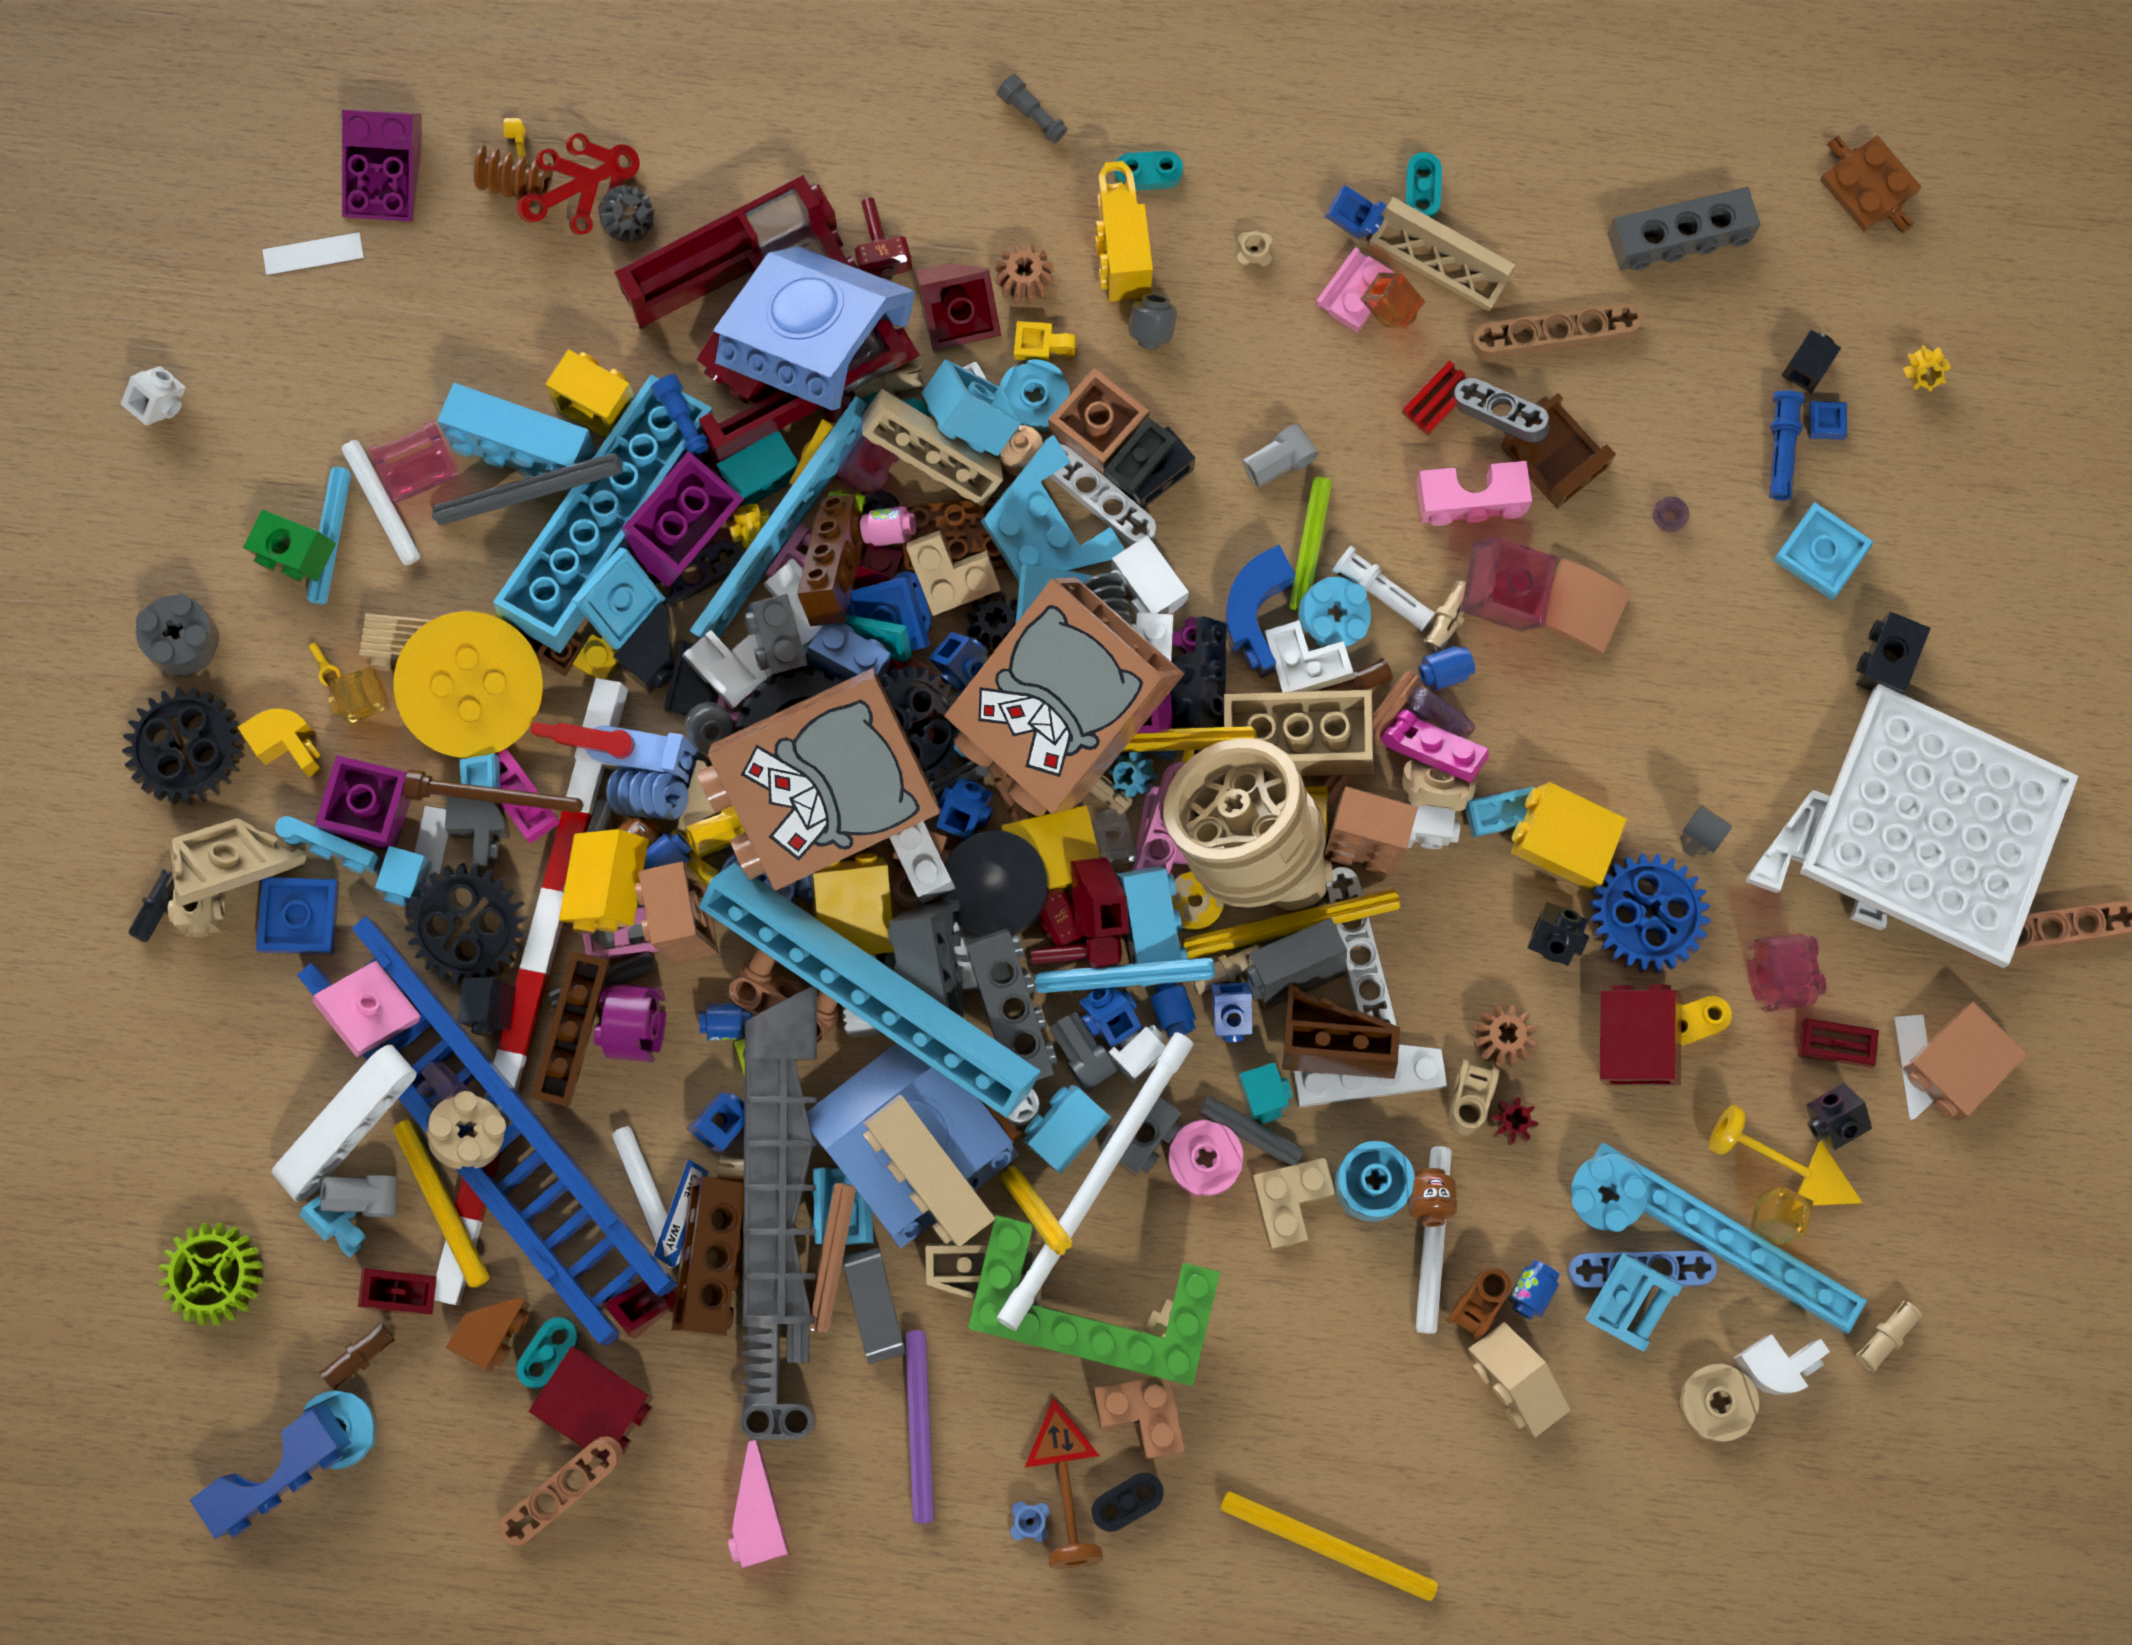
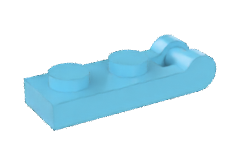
(325, 844)

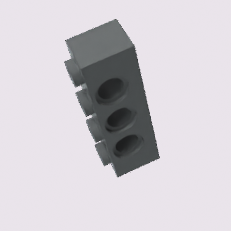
(1731, 208)
(983, 955)

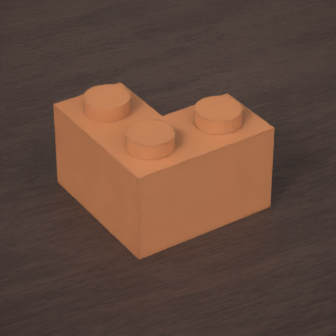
(1148, 1403)

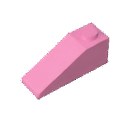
(756, 1519)

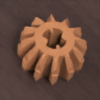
(1027, 262)
(1491, 1033)

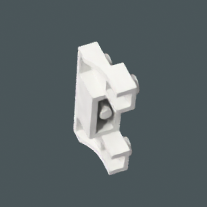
(737, 672)

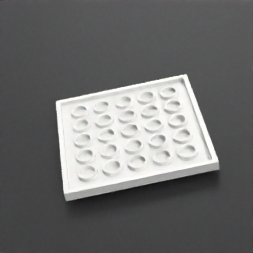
(1940, 825)

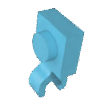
(334, 1223)

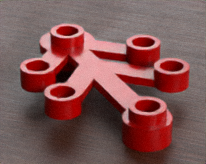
(585, 180)

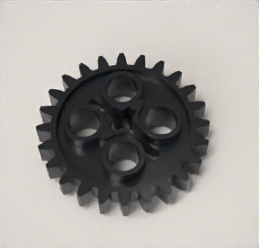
(931, 696)
(153, 758)
(442, 901)

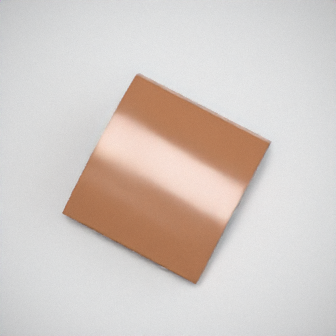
(1584, 606)

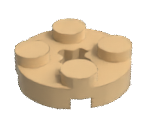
(1435, 787)
(466, 1151)
(1729, 1383)

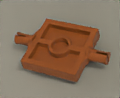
(1870, 183)

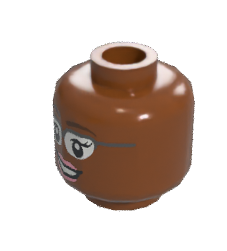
(1432, 1197)

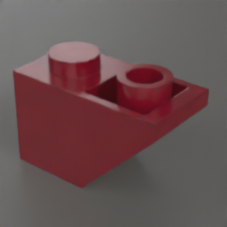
(1098, 899)

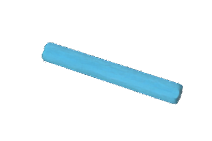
(331, 528)

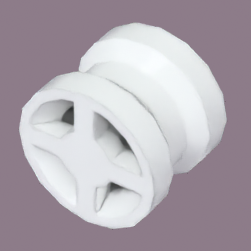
(1031, 1104)

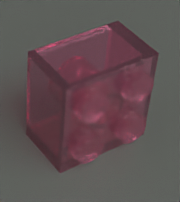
(1508, 584)

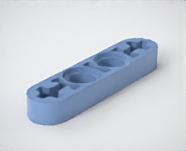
(1687, 1258)

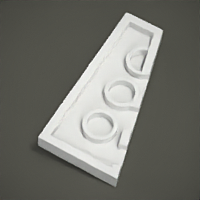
(1416, 1071)

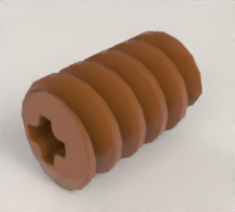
(509, 177)

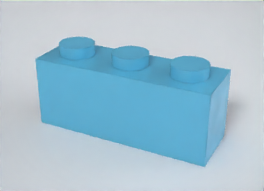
(1151, 916)

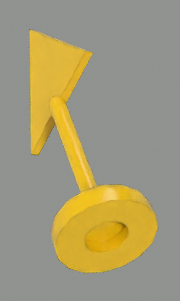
(1822, 1179)

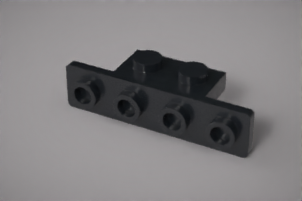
(1200, 692)

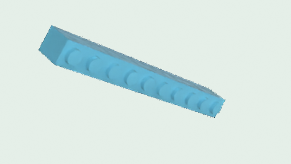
(870, 990)

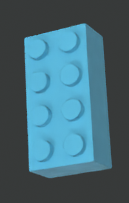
(511, 434)

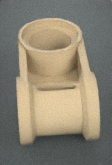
(1474, 1090)

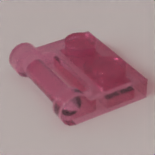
(417, 471)

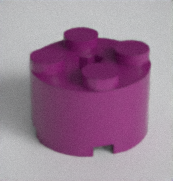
(631, 1022)

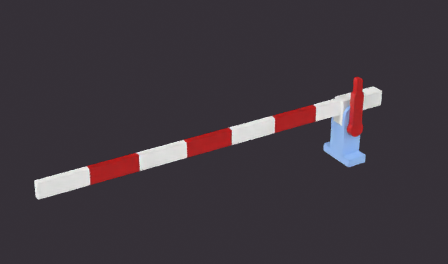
(599, 747)

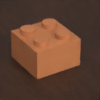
(1097, 420)

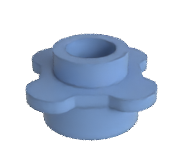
(1037, 1513)

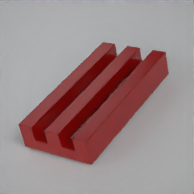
(1417, 419)

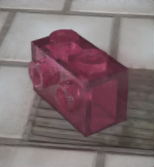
(866, 466)

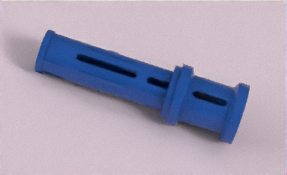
(1785, 430)

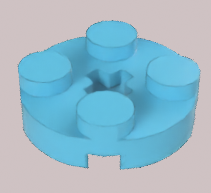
(1026, 378)
(1349, 599)
(1603, 1171)
(359, 1423)

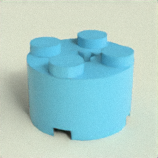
(1389, 1166)

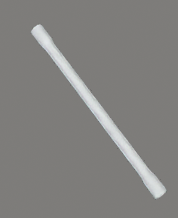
(1167, 1065)

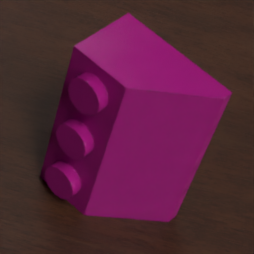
(679, 518)

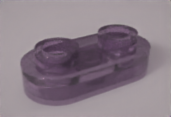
(1431, 707)

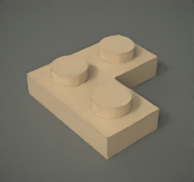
(1282, 1192)

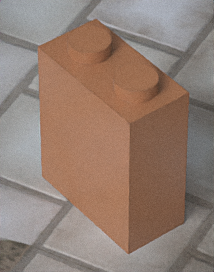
(1964, 1062)

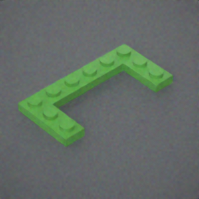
(1165, 1357)

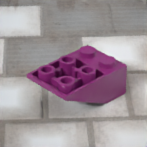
(380, 164)

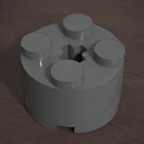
(173, 615)

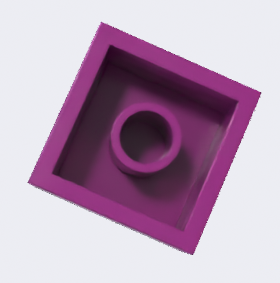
(364, 803)

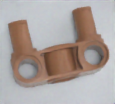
(772, 987)

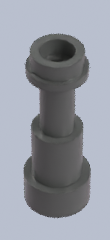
(1014, 92)

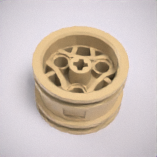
(1244, 822)

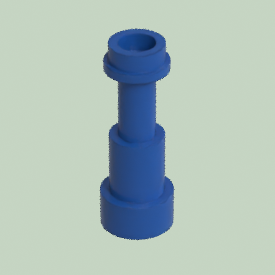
(668, 392)

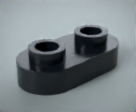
(1127, 1502)

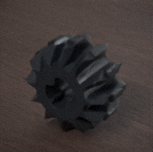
(986, 615)

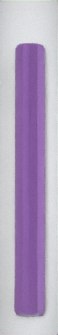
(919, 1427)

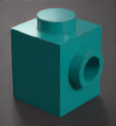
(1265, 1093)

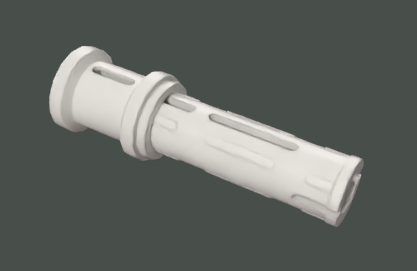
(1372, 580)

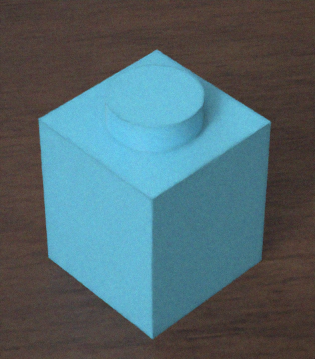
(401, 875)

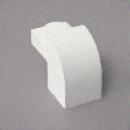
(1773, 1370)

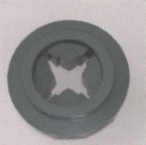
(611, 209)

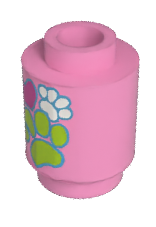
(888, 526)

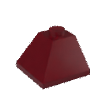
(957, 304)

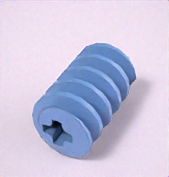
(646, 794)

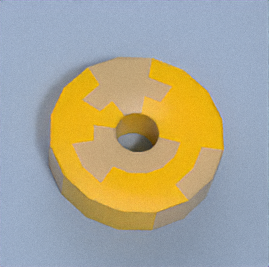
(1192, 917)

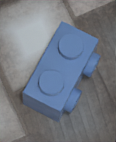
(846, 654)

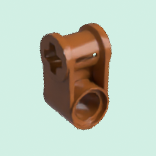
(1479, 1304)

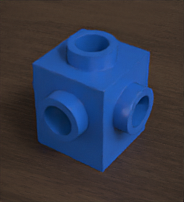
(959, 660)
(964, 808)
(1110, 1014)

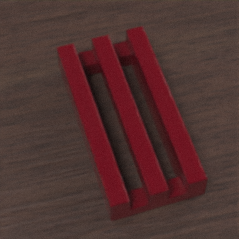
(1807, 1039)

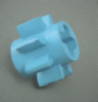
(1133, 774)

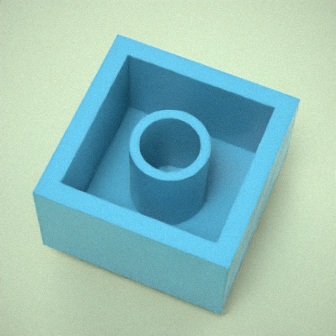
(970, 408)

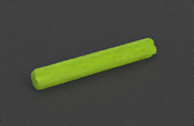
(1310, 540)

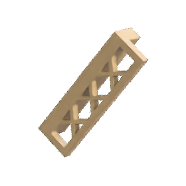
(1450, 245)

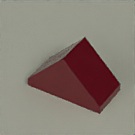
(396, 1292)
(639, 1308)

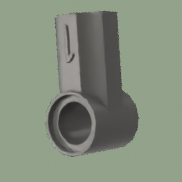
(1704, 832)
(1087, 1059)

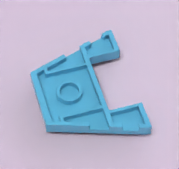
(1032, 530)

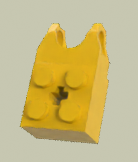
(1122, 238)

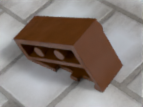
(1336, 1040)

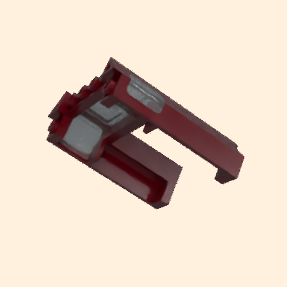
(731, 248)

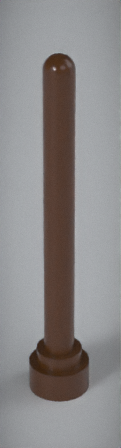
(421, 785)

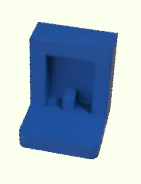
(1355, 213)

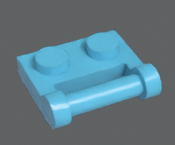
(1623, 1297)

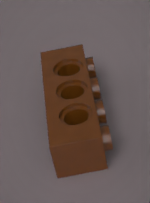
(831, 561)
(571, 1028)
(700, 1234)

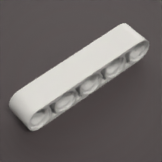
(344, 1123)

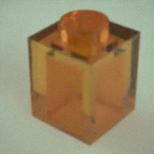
(1392, 300)

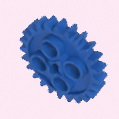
(1630, 938)

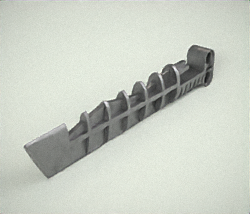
(775, 1172)

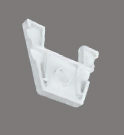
(1794, 844)

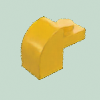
(281, 731)

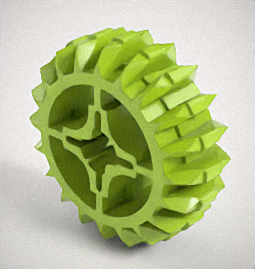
(200, 1285)

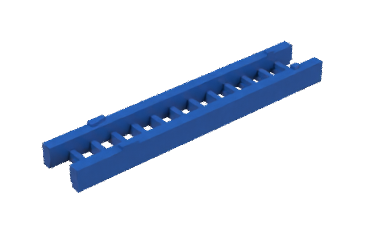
(524, 1122)

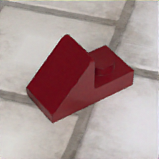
(878, 566)

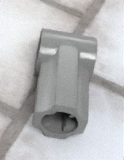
(1288, 451)
(372, 1195)

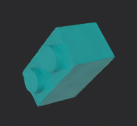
(759, 468)

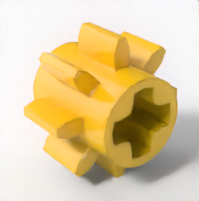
(1918, 369)
(747, 523)

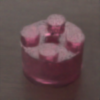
(1785, 972)

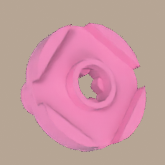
(1199, 1179)

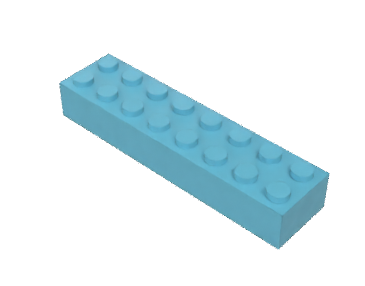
(590, 522)

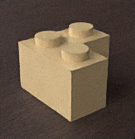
(947, 582)
(1519, 1380)

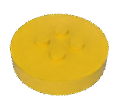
(467, 684)

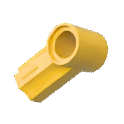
(714, 833)

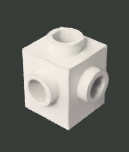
(153, 395)

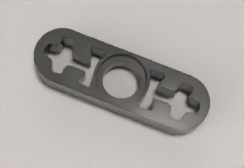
(1509, 423)

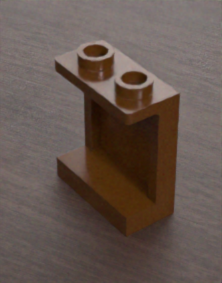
(1563, 459)

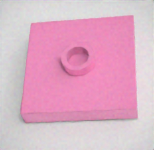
(366, 1008)

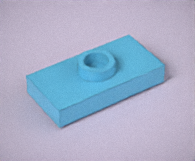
(1497, 812)

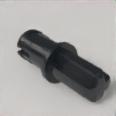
(153, 908)

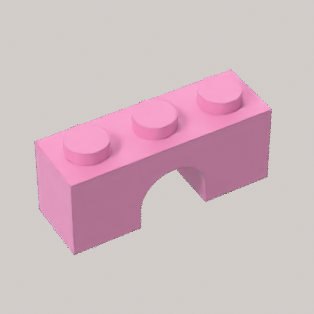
(1444, 500)

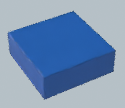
(1827, 420)

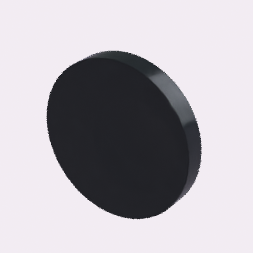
(997, 883)

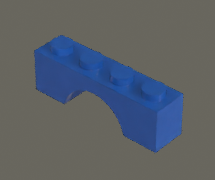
(307, 1445)

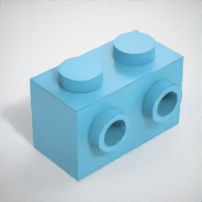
(1065, 1127)

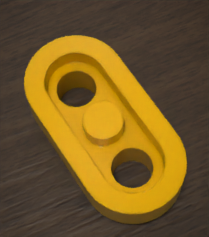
(1699, 1024)

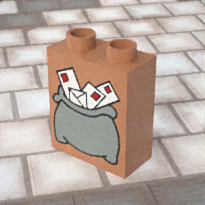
(1061, 697)
(818, 781)

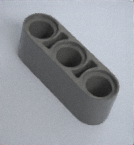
(873, 1305)

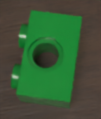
(288, 545)

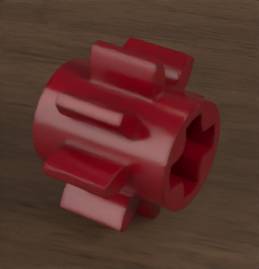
(1522, 1115)

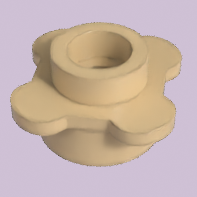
(1254, 239)

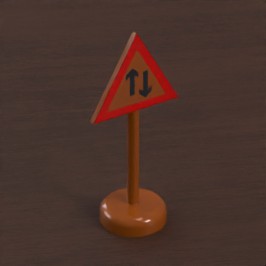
(1060, 1443)

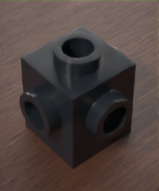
(1559, 934)
(1838, 1117)

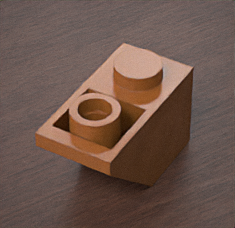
(487, 1331)

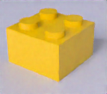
(589, 392)

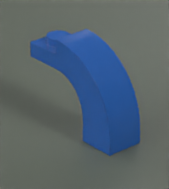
(1257, 581)

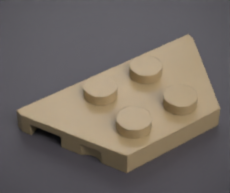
(226, 859)

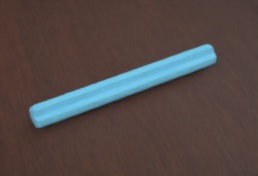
(1125, 975)

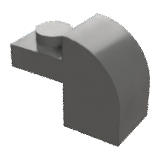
(479, 821)

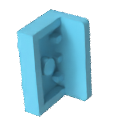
(861, 1220)

